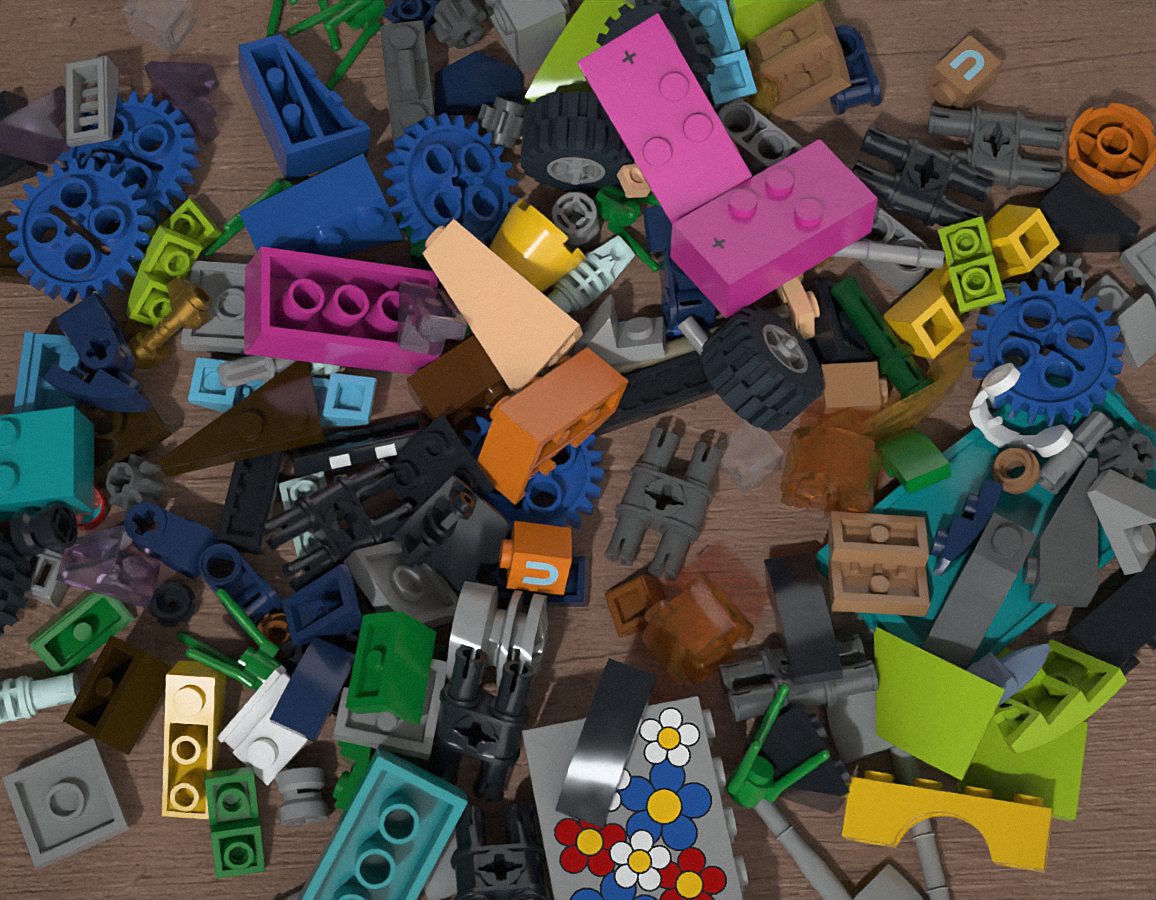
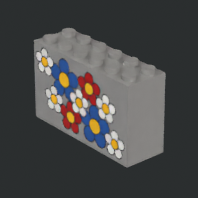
(666, 821)

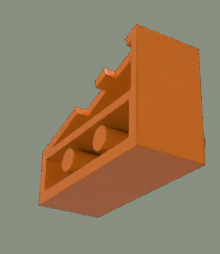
(546, 418)

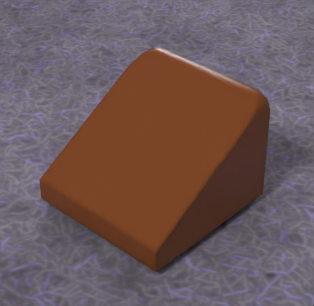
(631, 602)

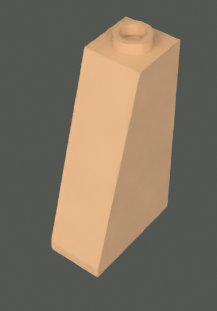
(506, 313)

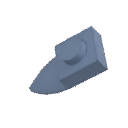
(1013, 669)

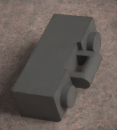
(407, 75)

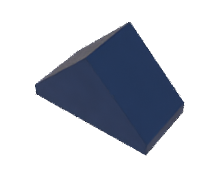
(474, 82)
(324, 607)

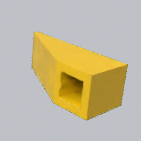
(190, 736)

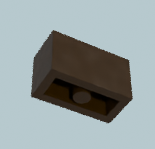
(119, 695)

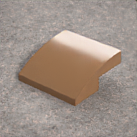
(802, 60)
(878, 564)

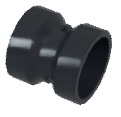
(37, 530)

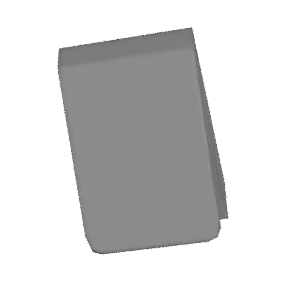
(1134, 318)
(622, 341)
(1124, 513)

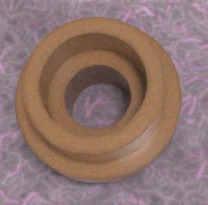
(1012, 458)

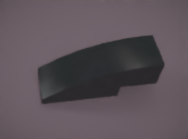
(802, 619)
(606, 743)

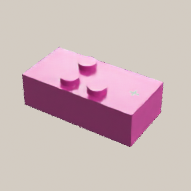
(664, 118)
(772, 227)
(328, 310)

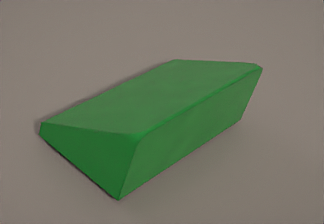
(79, 631)

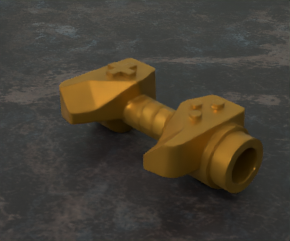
(189, 311)

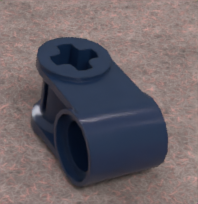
(863, 78)
(681, 291)
(96, 336)
(175, 542)
(243, 584)

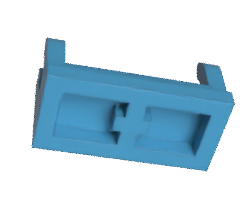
(37, 357)

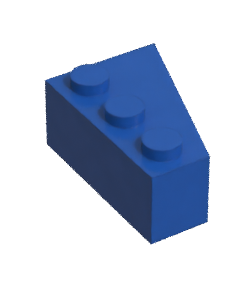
(297, 112)
(325, 214)

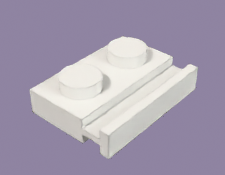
(257, 739)

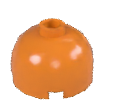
(1111, 148)

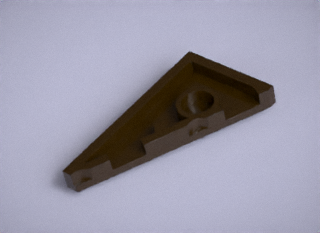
(267, 421)
(122, 434)

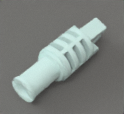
(592, 276)
(25, 696)

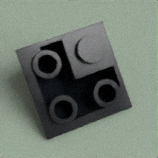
(792, 742)

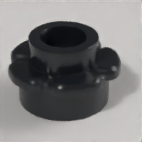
(172, 592)

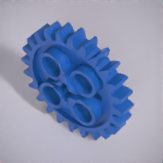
(144, 126)
(449, 182)
(54, 262)
(1065, 319)
(567, 483)

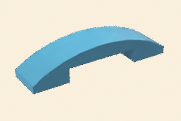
(732, 71)
(340, 400)

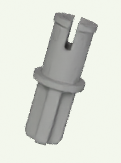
(250, 369)
(1063, 465)

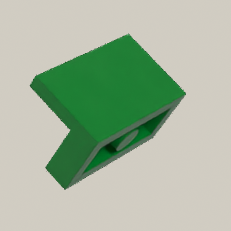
(391, 666)

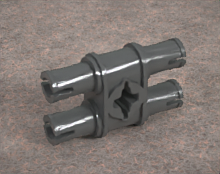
(1008, 133)
(679, 520)
(770, 671)

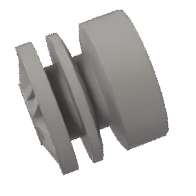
(499, 632)

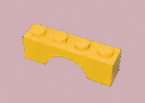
(930, 314)
(885, 811)

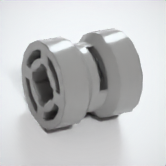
(579, 229)
(302, 796)

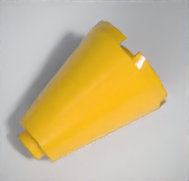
(534, 247)

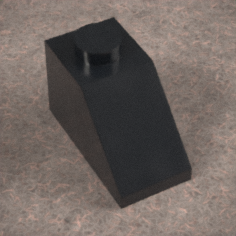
(1086, 219)

